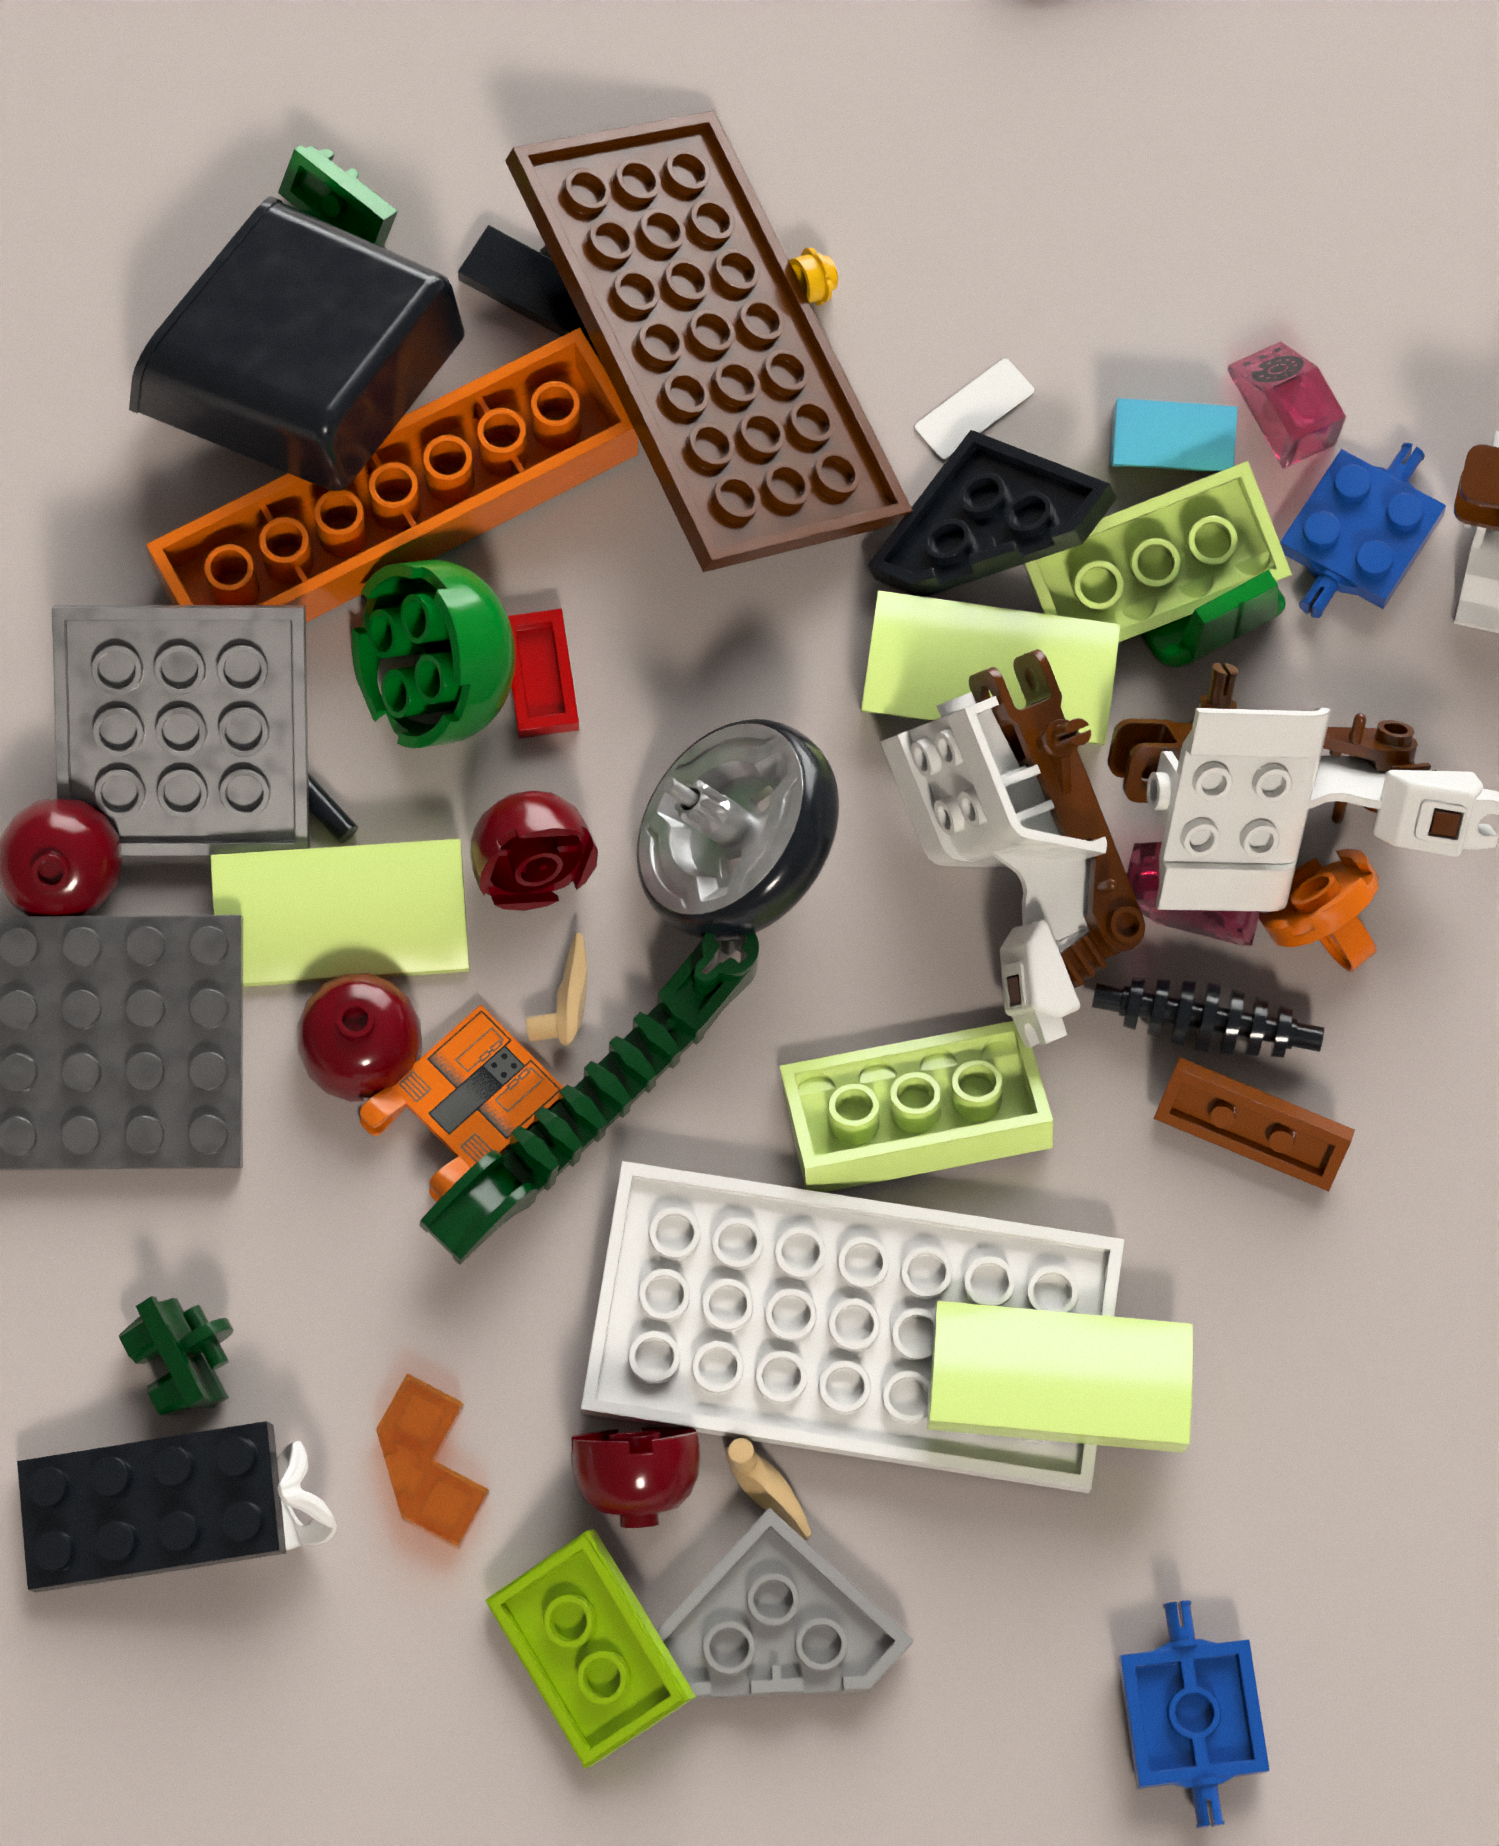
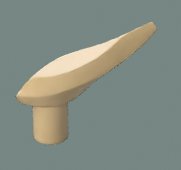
(570, 1000)
(766, 1485)

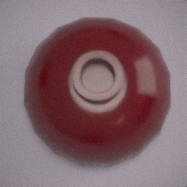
(531, 848)
(59, 859)
(358, 1036)
(636, 1471)

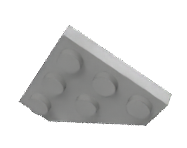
(779, 1623)

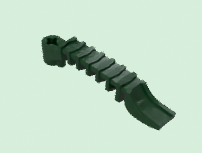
(509, 1183)

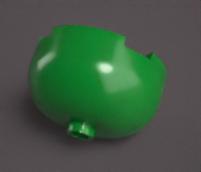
(461, 643)

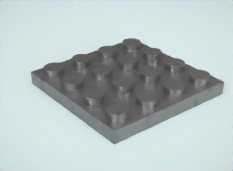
(185, 724)
(121, 1042)

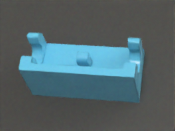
(1172, 435)

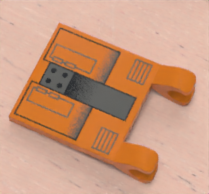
(467, 1094)

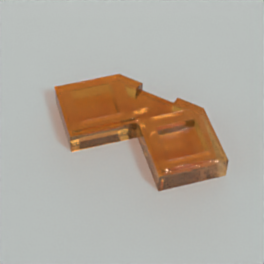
(425, 1490)

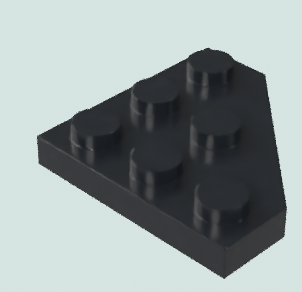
(989, 514)

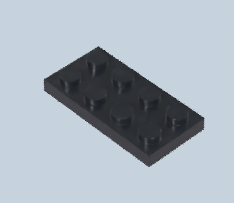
(151, 1507)

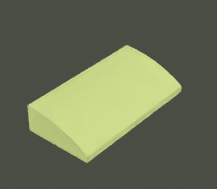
(1164, 556)
(932, 646)
(346, 910)
(916, 1107)
(1061, 1377)

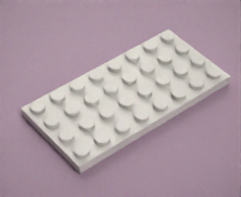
(818, 1317)

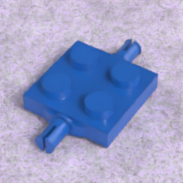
(1362, 529)
(1193, 1714)

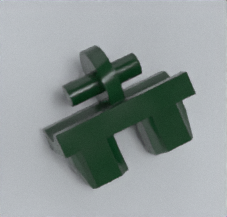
(187, 1347)

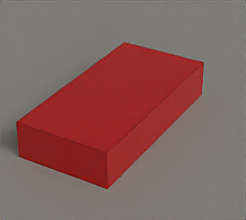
(542, 675)

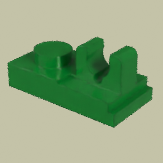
(335, 196)

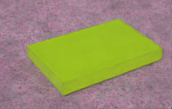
(590, 1648)

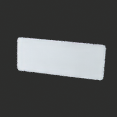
(974, 407)

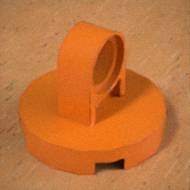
(1326, 907)

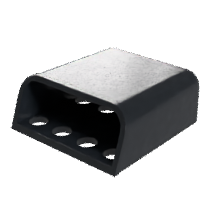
(299, 346)

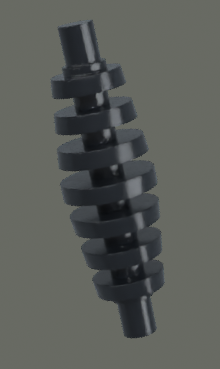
(1232, 1022)

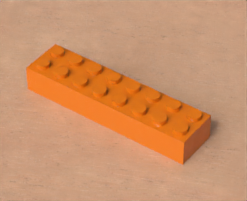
(424, 490)

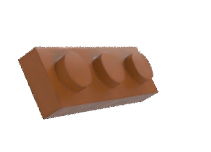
(1254, 1124)

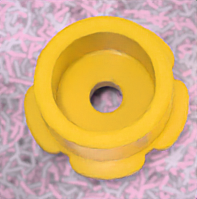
(816, 275)

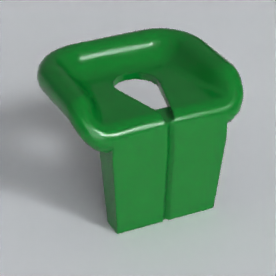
(1217, 622)

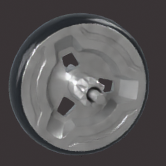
(710, 815)

